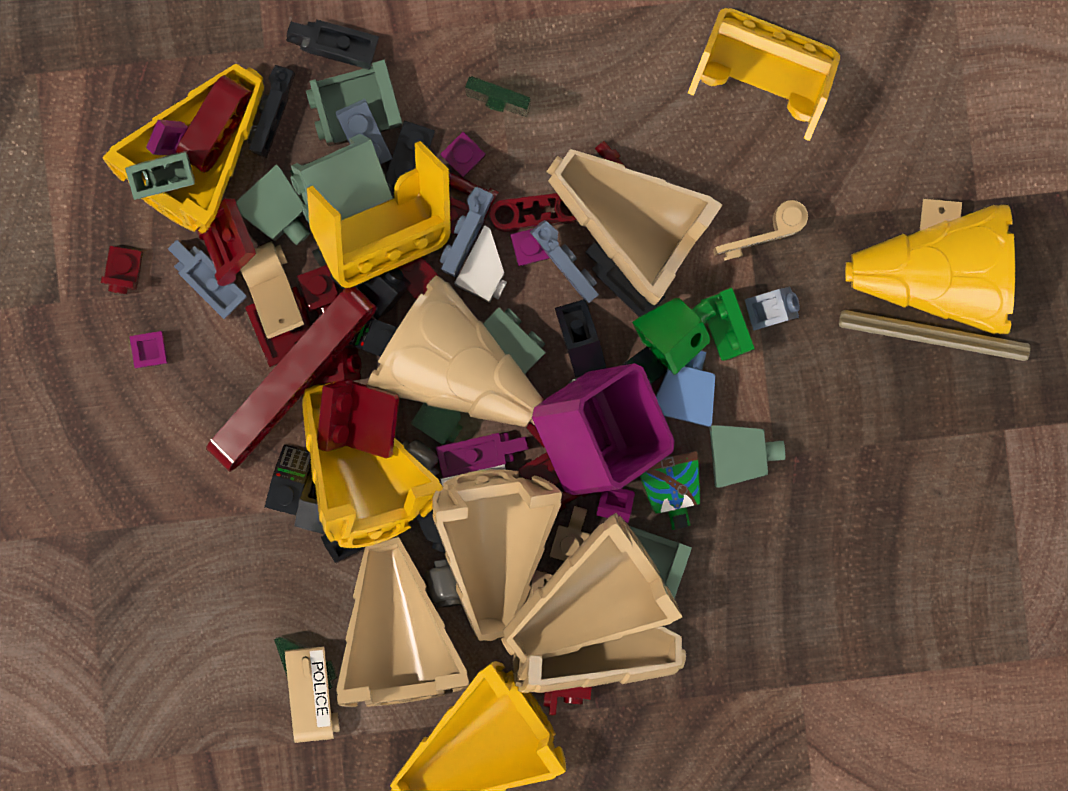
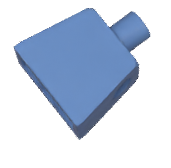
(688, 393)

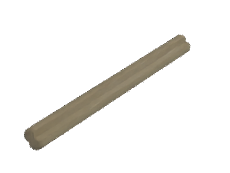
(934, 335)

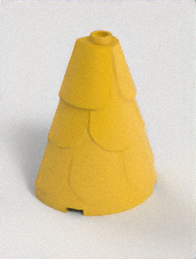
(198, 203)
(946, 270)
(363, 494)
(485, 741)

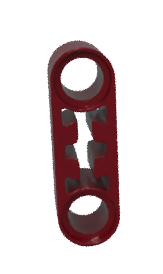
(215, 123)
(530, 222)

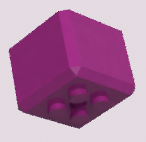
(603, 429)

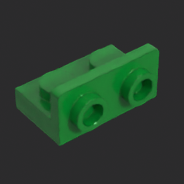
(728, 326)

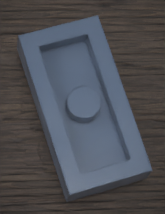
(359, 120)

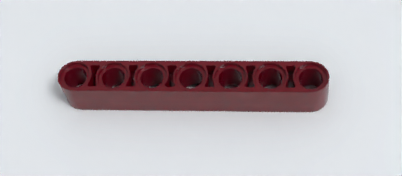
(291, 378)

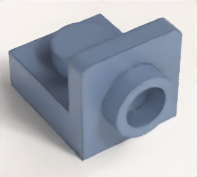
(772, 308)

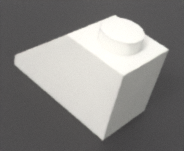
(483, 269)

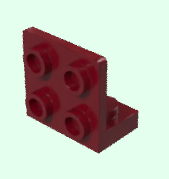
(357, 418)

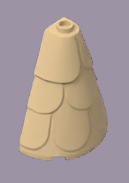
(633, 217)
(454, 362)
(494, 541)
(593, 597)
(395, 636)
(621, 660)

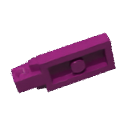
(478, 453)

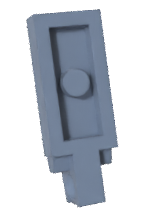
(467, 230)
(563, 258)
(199, 273)

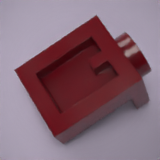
(122, 269)
(318, 289)
(344, 366)
(570, 695)

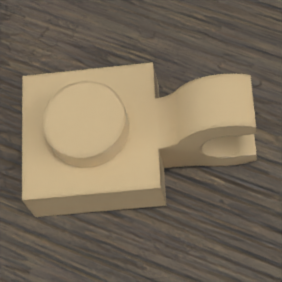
(570, 538)

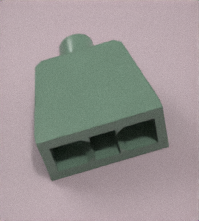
(160, 175)
(274, 207)
(741, 454)

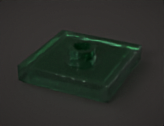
(497, 97)

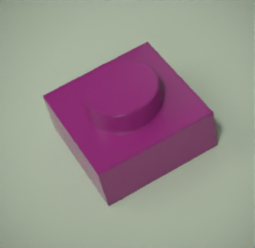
(166, 137)
(463, 154)
(527, 248)
(148, 349)
(616, 501)

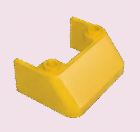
(770, 61)
(390, 232)

